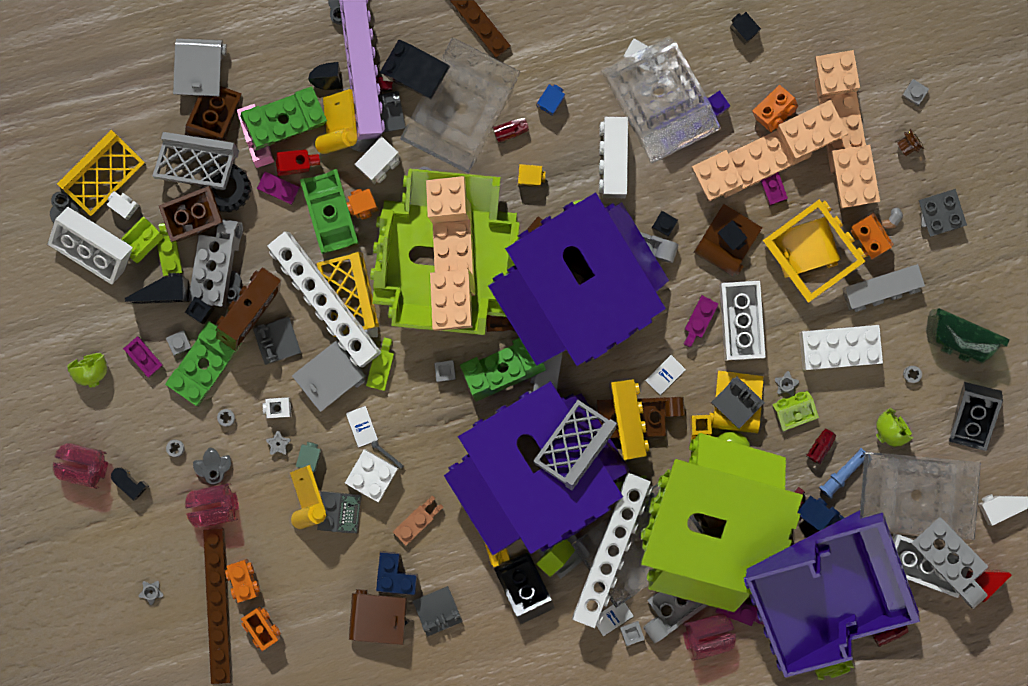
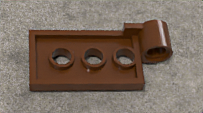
(664, 406)

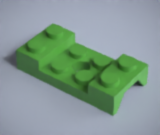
(302, 112)
(332, 231)
(484, 374)
(189, 378)

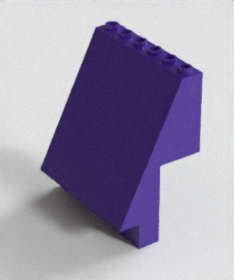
(831, 592)

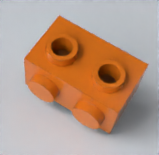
(775, 108)
(362, 204)
(874, 234)
(242, 580)
(260, 628)

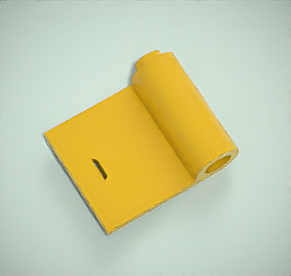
(340, 123)
(809, 246)
(755, 383)
(309, 498)

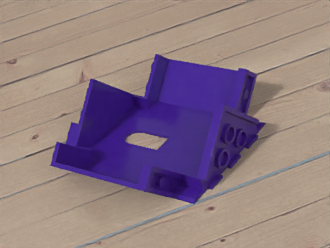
(589, 318)
(511, 500)

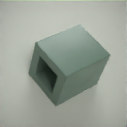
(309, 455)

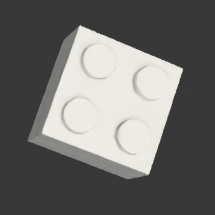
(378, 161)
(371, 475)

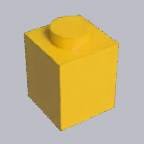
(531, 175)

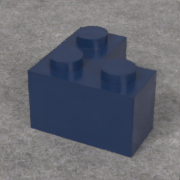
(817, 514)
(389, 577)

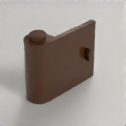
(717, 251)
(377, 618)

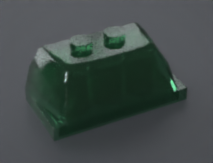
(962, 337)

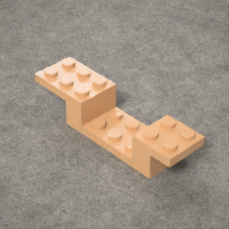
(771, 154)
(850, 155)
(453, 253)

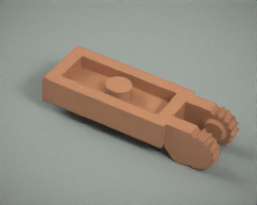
(416, 522)

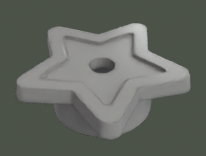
(791, 384)
(283, 442)
(156, 592)

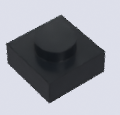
(665, 223)

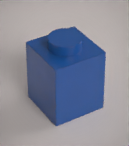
(551, 99)

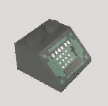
(341, 512)

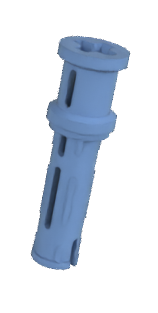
(838, 479)

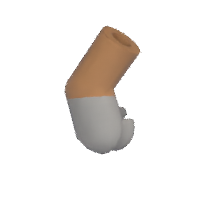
(894, 219)

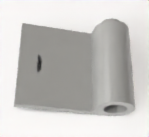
(198, 67)
(331, 375)

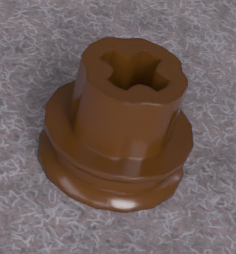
(910, 143)

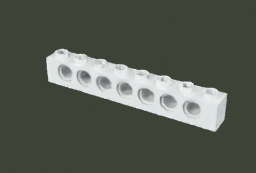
(322, 287)
(602, 557)

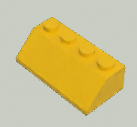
(628, 419)

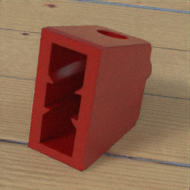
(287, 164)

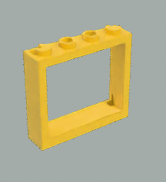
(836, 224)

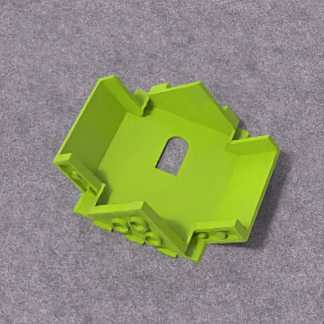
(407, 225)
(731, 485)

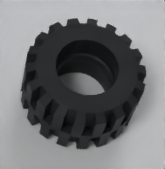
(242, 191)

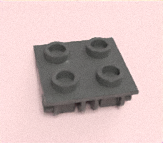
(391, 111)
(942, 212)
(276, 340)
(737, 402)
(437, 611)

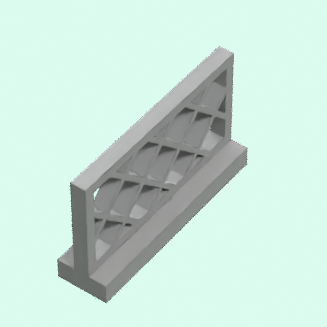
(201, 147)
(590, 453)

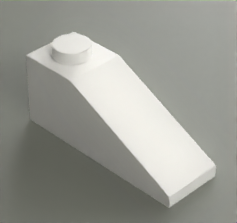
(1002, 507)

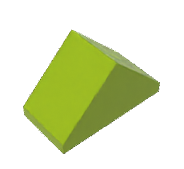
(556, 557)

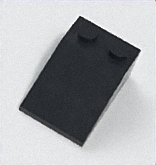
(414, 69)
(165, 290)
(975, 416)
(524, 588)

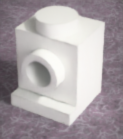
(122, 204)
(285, 404)

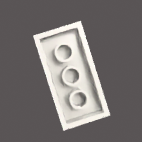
(614, 152)
(89, 245)
(742, 320)
(841, 347)
(920, 570)

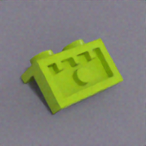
(142, 238)
(795, 410)

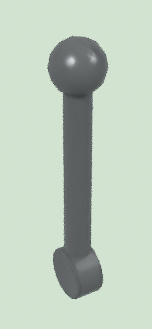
(375, 444)

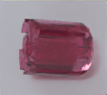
(82, 455)
(215, 515)
(705, 628)

